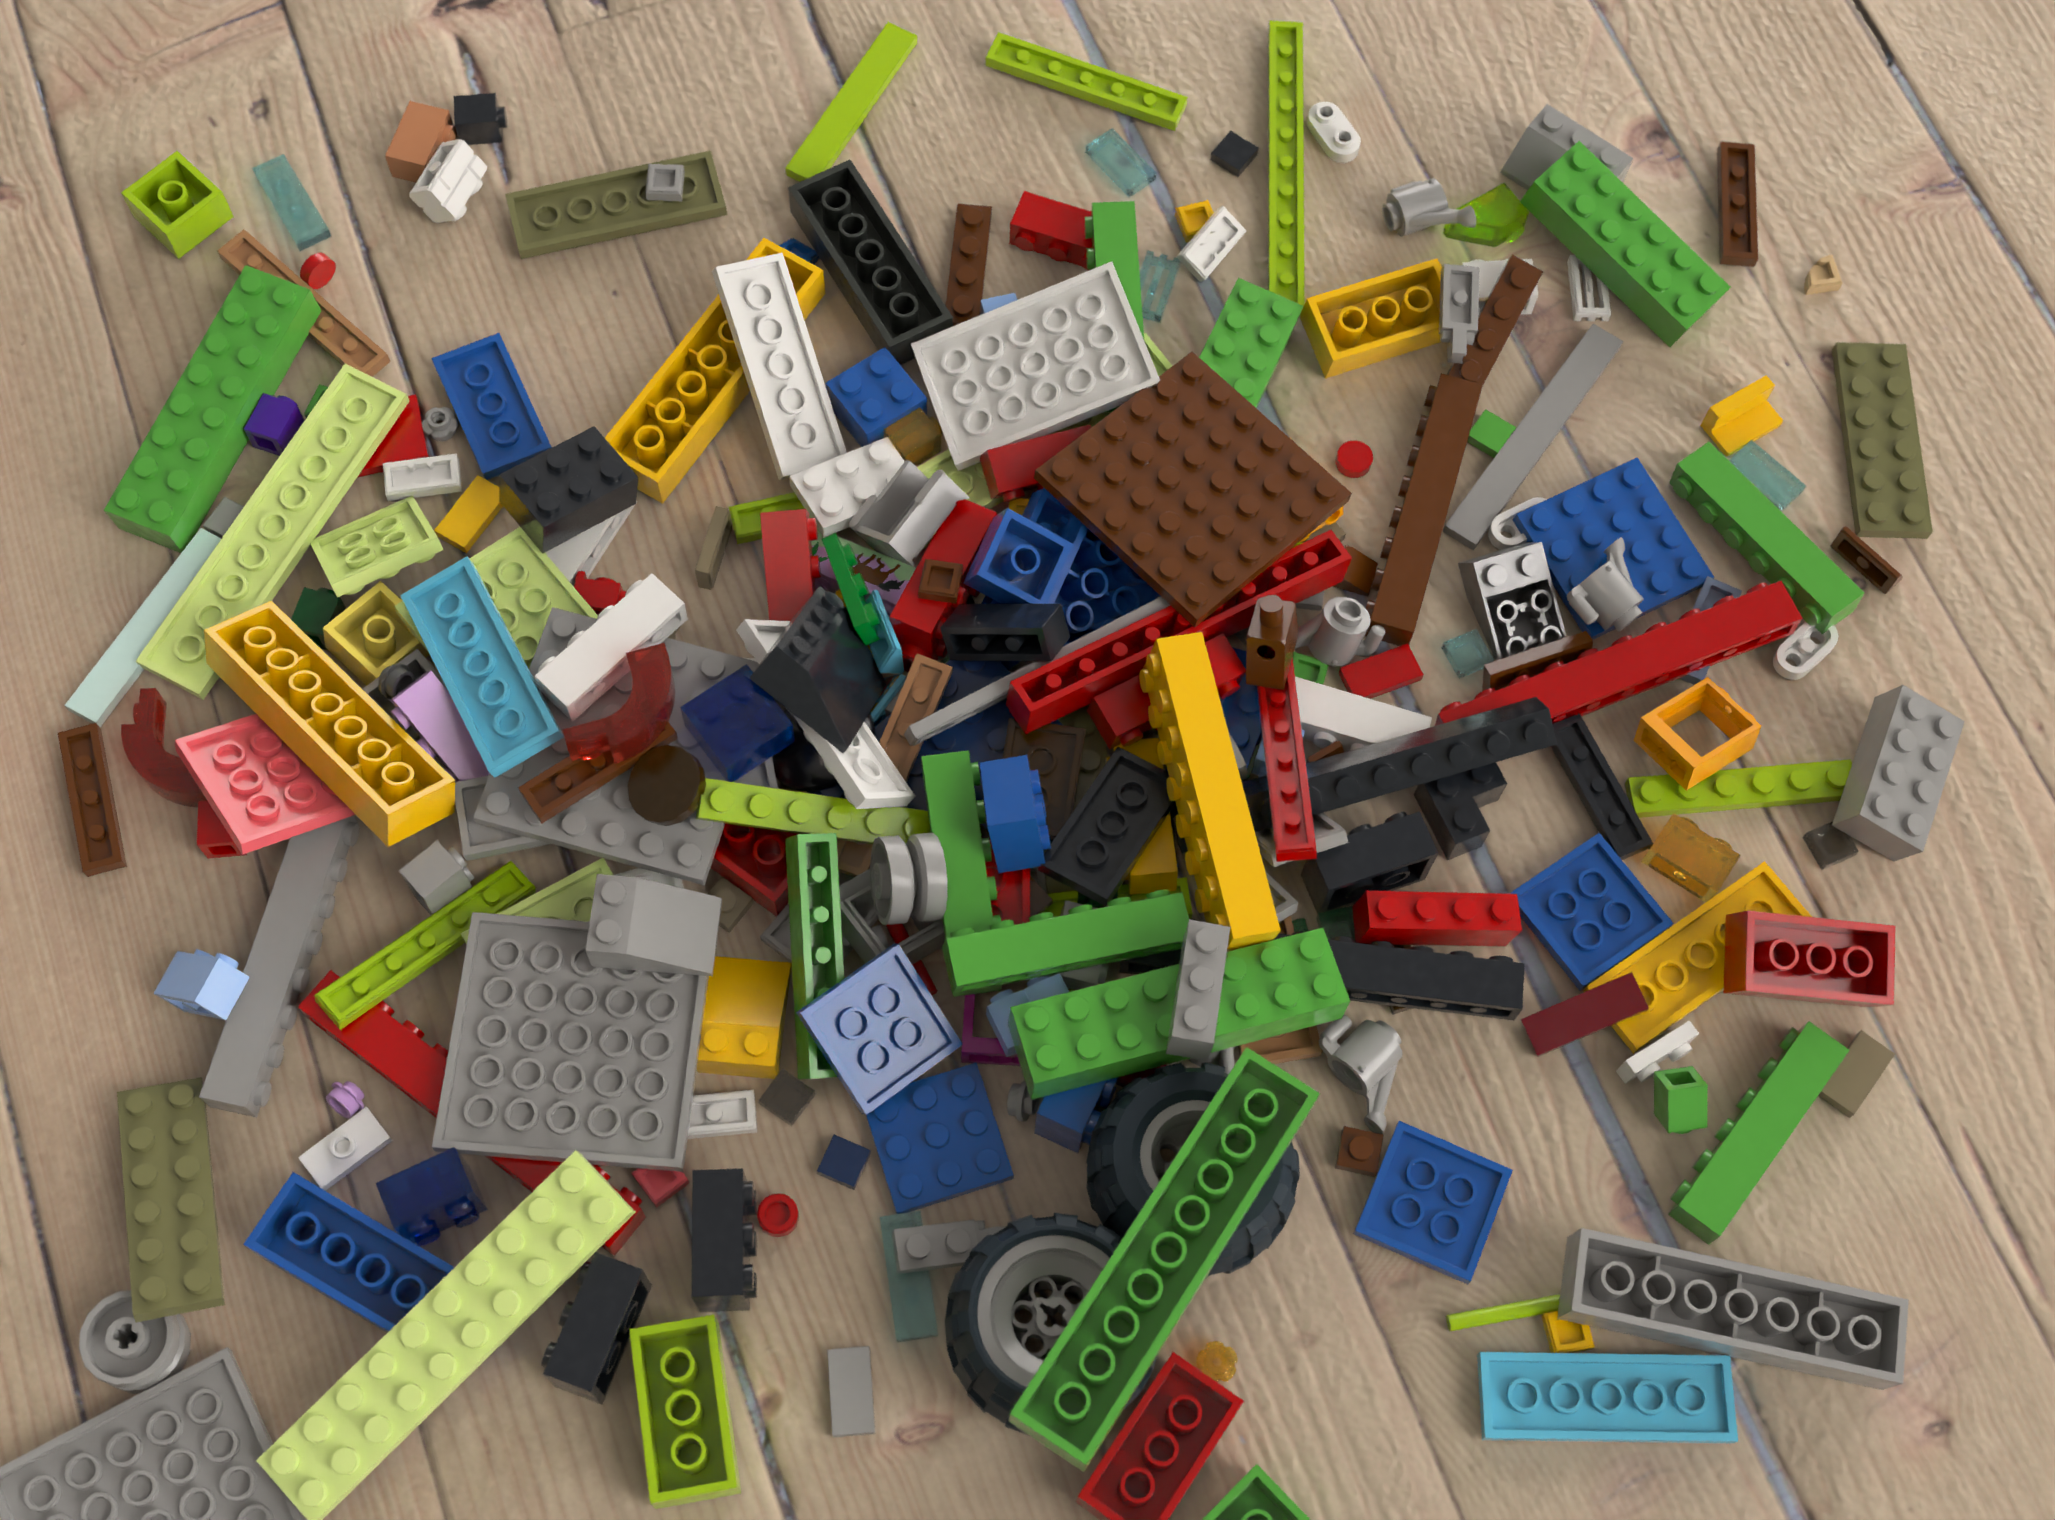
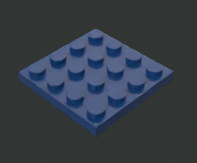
(1596, 513)

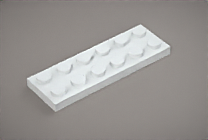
(779, 363)
(864, 768)

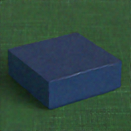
(844, 1162)

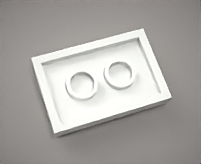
(841, 485)

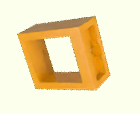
(1674, 754)

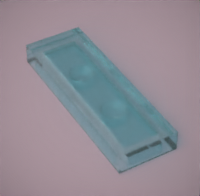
(291, 202)
(911, 1291)

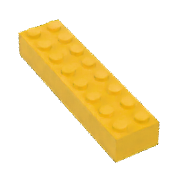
(696, 390)
(330, 723)
(1207, 791)

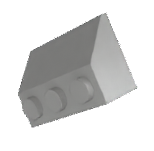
(1551, 137)

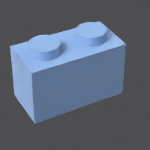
(202, 983)

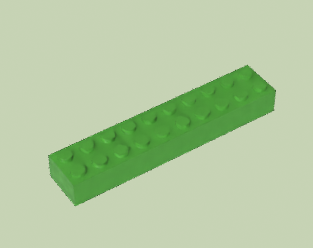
(1163, 1260)

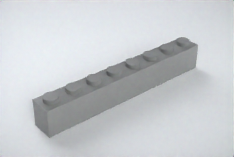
(278, 968)

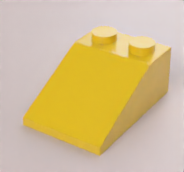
(744, 1018)

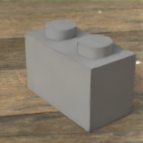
(437, 876)

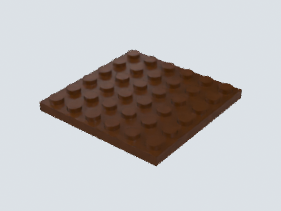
(1192, 488)

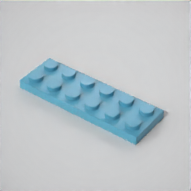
(481, 667)
(1606, 1397)

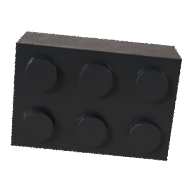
(568, 489)
(1372, 860)
(723, 1240)
(596, 1327)

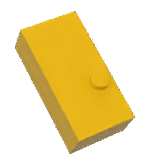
(1374, 318)

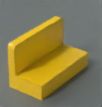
(1742, 417)

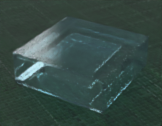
(1467, 653)

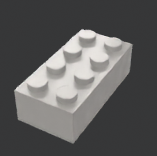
(1898, 773)

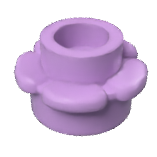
(345, 1098)

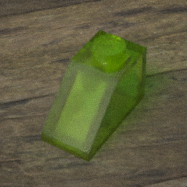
(1498, 219)

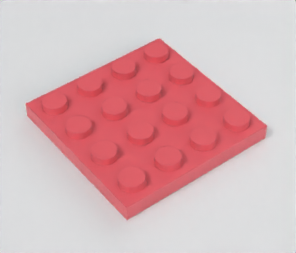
(258, 783)

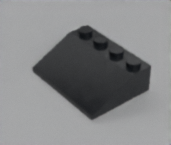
(822, 670)

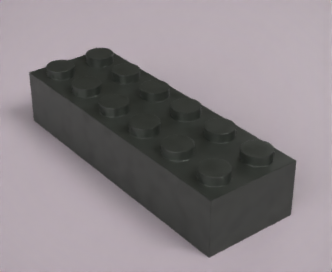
(868, 260)

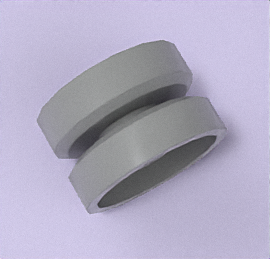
(908, 878)
(114, 1358)

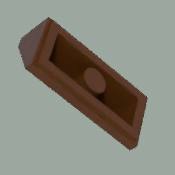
(1866, 560)

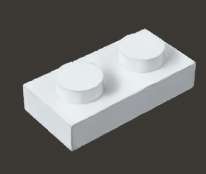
(1644, 1063)

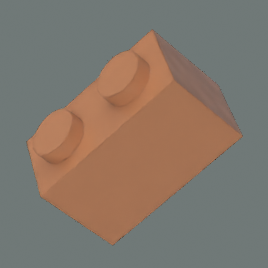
(418, 139)

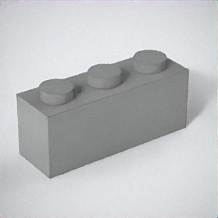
(1198, 990)

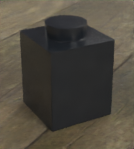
(479, 118)

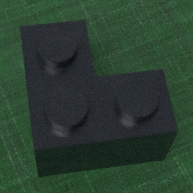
(1454, 804)

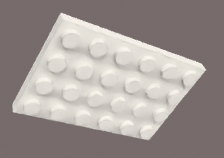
(1035, 365)

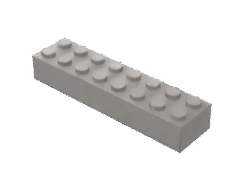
(1734, 1309)

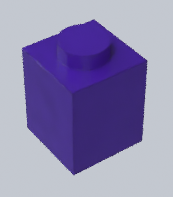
(273, 423)

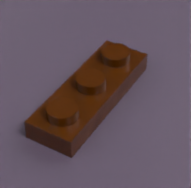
(1534, 660)

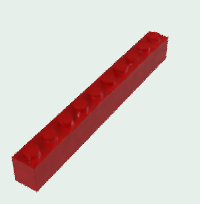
(1648, 659)
(1103, 664)
(419, 1071)

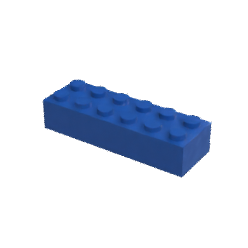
(345, 1254)

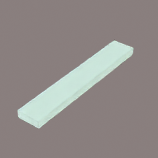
(118, 666)

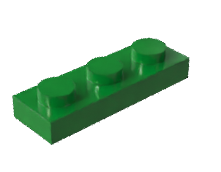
(852, 588)

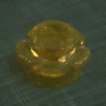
(1228, 1360)

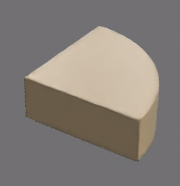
(1823, 277)

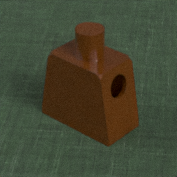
(1273, 626)

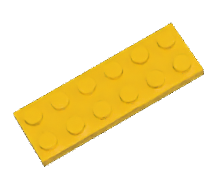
(1687, 960)

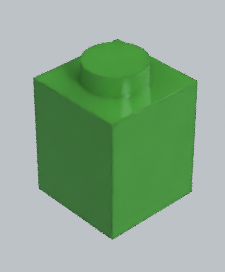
(1680, 1099)

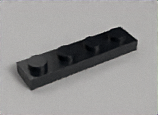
(1599, 788)

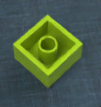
(177, 204)

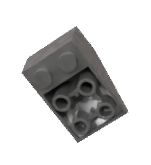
(1513, 598)

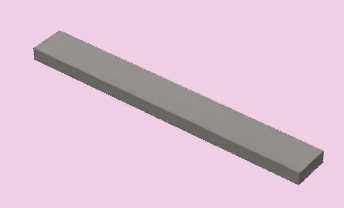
(1532, 437)
(999, 689)

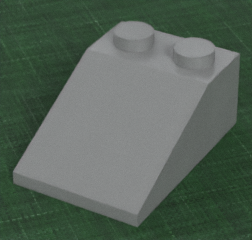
(652, 927)

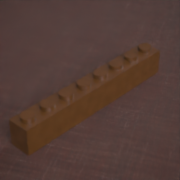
(1424, 508)

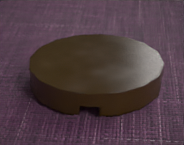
(666, 785)

